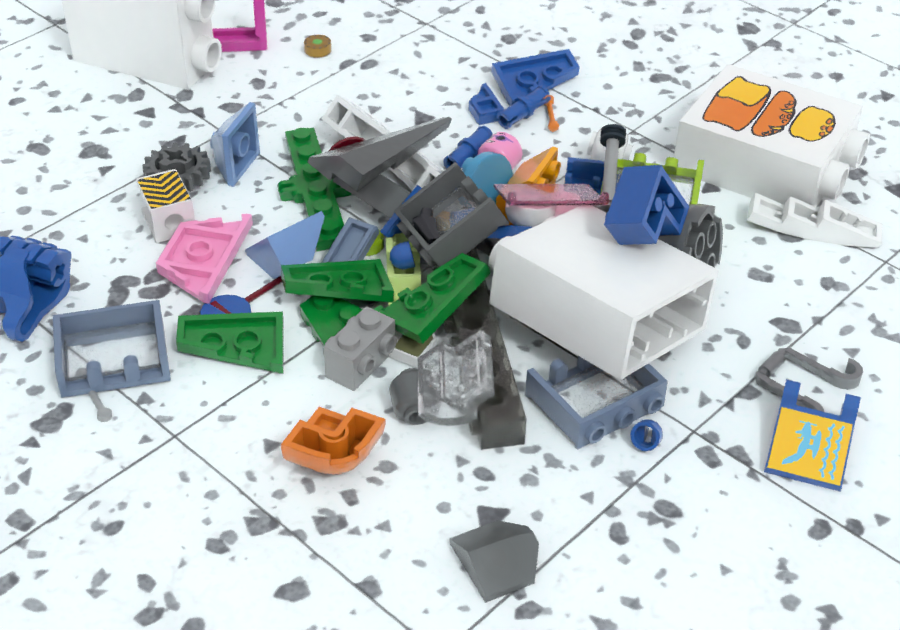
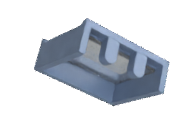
(110, 348)
(591, 401)

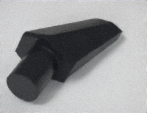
(426, 225)

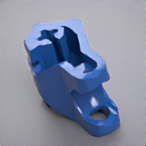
(31, 282)

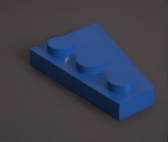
(525, 74)

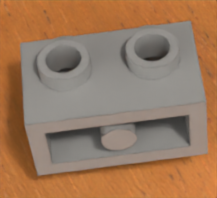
(359, 348)

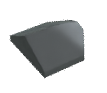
(498, 557)

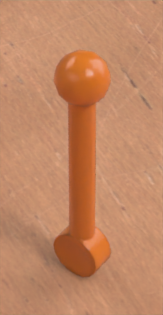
(553, 125)

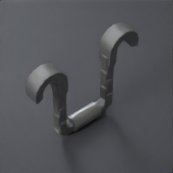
(831, 375)

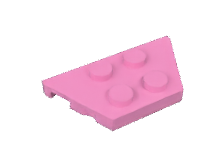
(202, 254)

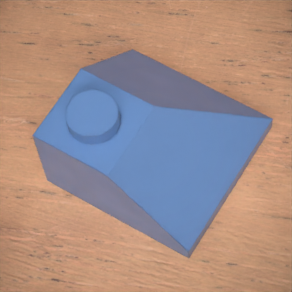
(236, 144)
(287, 247)

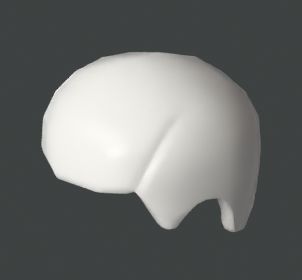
(528, 215)

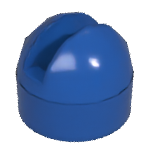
(402, 256)
(640, 432)

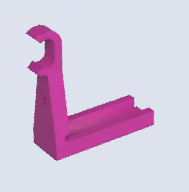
(247, 37)

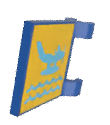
(811, 442)

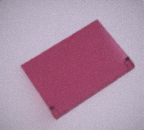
(550, 194)

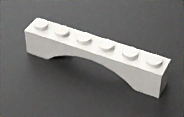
(353, 121)

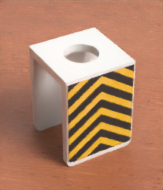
(166, 203)

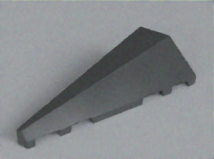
(367, 159)

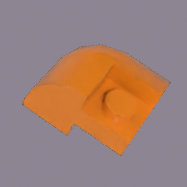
(333, 441)

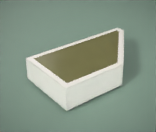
(409, 350)

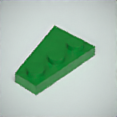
(340, 280)
(426, 307)
(235, 338)

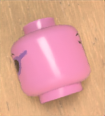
(505, 145)

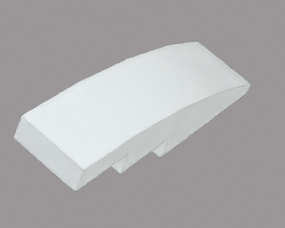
(824, 224)

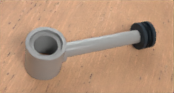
(612, 137)

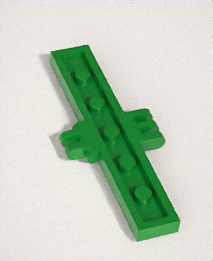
(312, 187)

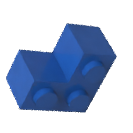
(645, 206)

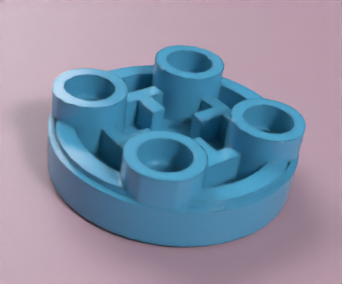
(487, 170)

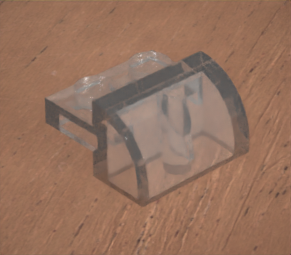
(455, 380)

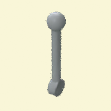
(103, 414)

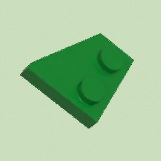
(327, 315)

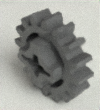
(189, 162)

